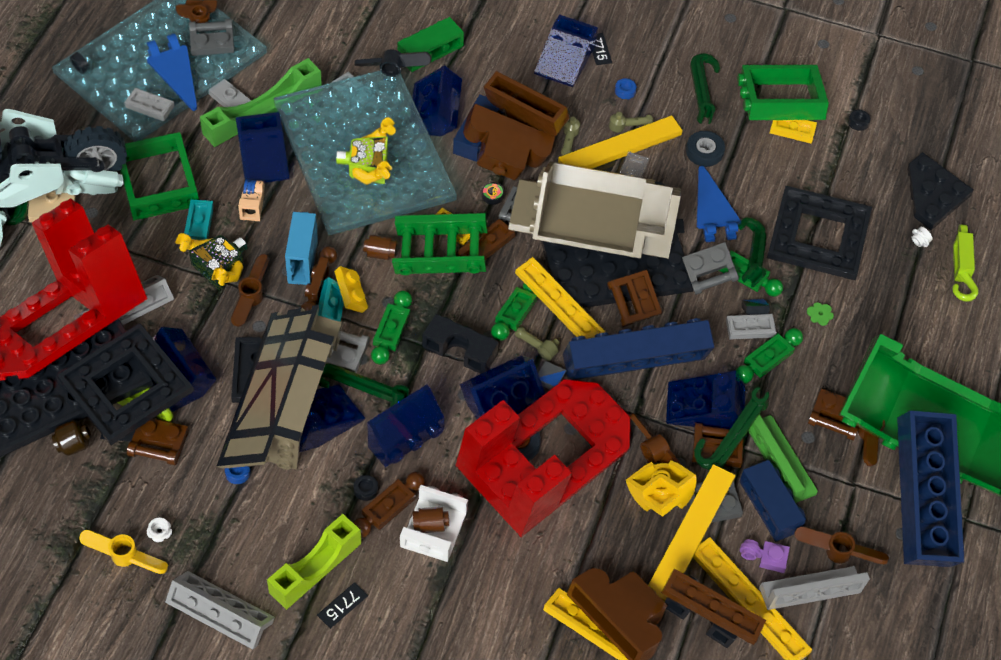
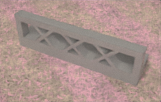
(157, 294)
(813, 587)
(218, 610)

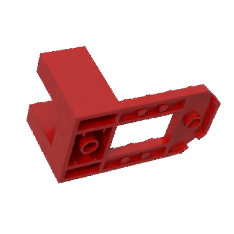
(87, 267)
(511, 482)

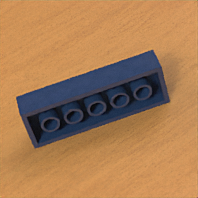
(638, 349)
(930, 489)

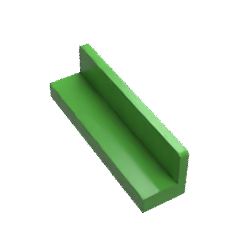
(781, 455)

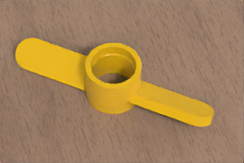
(109, 547)

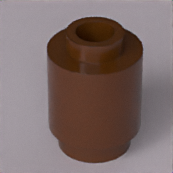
(380, 247)
(430, 519)

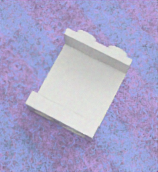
(436, 544)

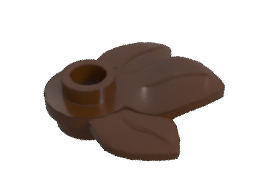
(197, 10)

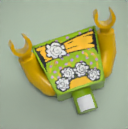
(369, 155)

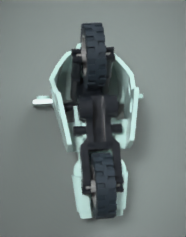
(41, 161)

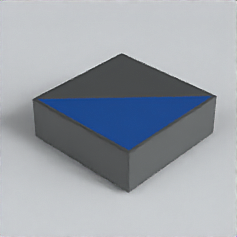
(551, 375)

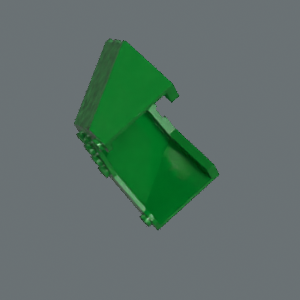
(892, 386)

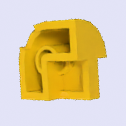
(662, 486)

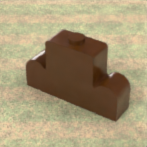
(526, 104)
(506, 142)
(621, 610)

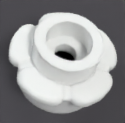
(921, 237)
(156, 524)

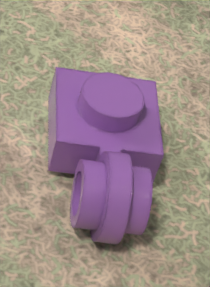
(772, 555)

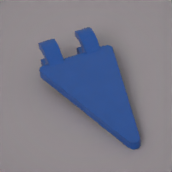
(174, 69)
(714, 209)

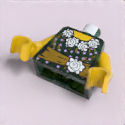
(215, 258)

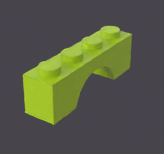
(296, 579)

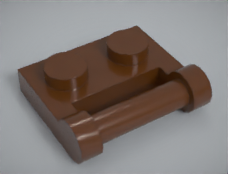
(642, 297)
(829, 405)
(159, 434)
(712, 444)

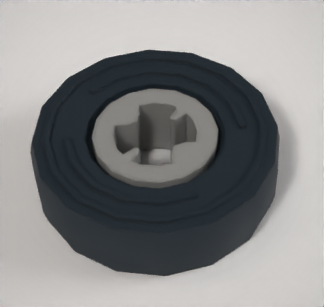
(707, 156)

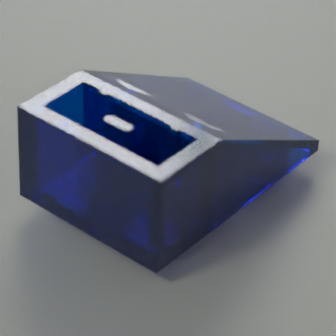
(566, 50)
(262, 147)
(707, 399)
(329, 417)

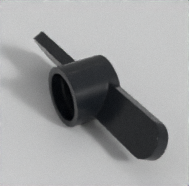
(393, 61)

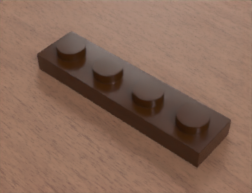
(713, 606)

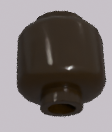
(71, 437)

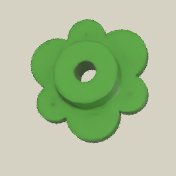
(820, 313)

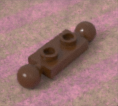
(319, 273)
(389, 503)

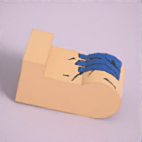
(251, 198)

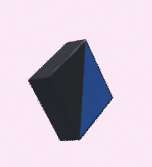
(755, 306)

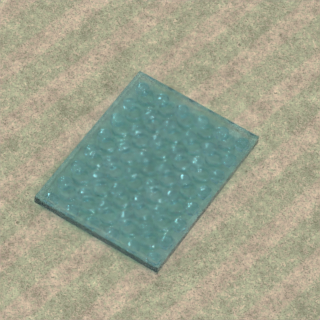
(120, 64)
(332, 115)

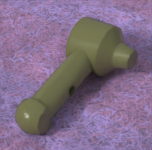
(619, 122)
(571, 130)
(546, 349)

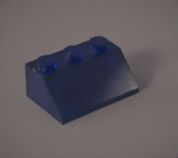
(438, 100)
(187, 360)
(512, 381)
(405, 426)

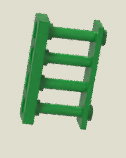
(439, 225)

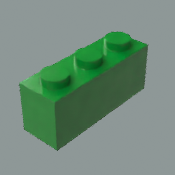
(436, 40)

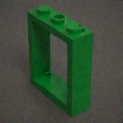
(783, 109)
(161, 202)

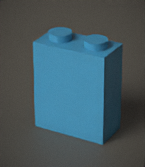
(301, 248)

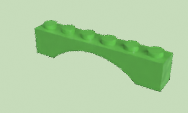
(220, 122)

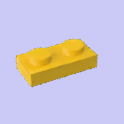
(794, 129)
(351, 289)

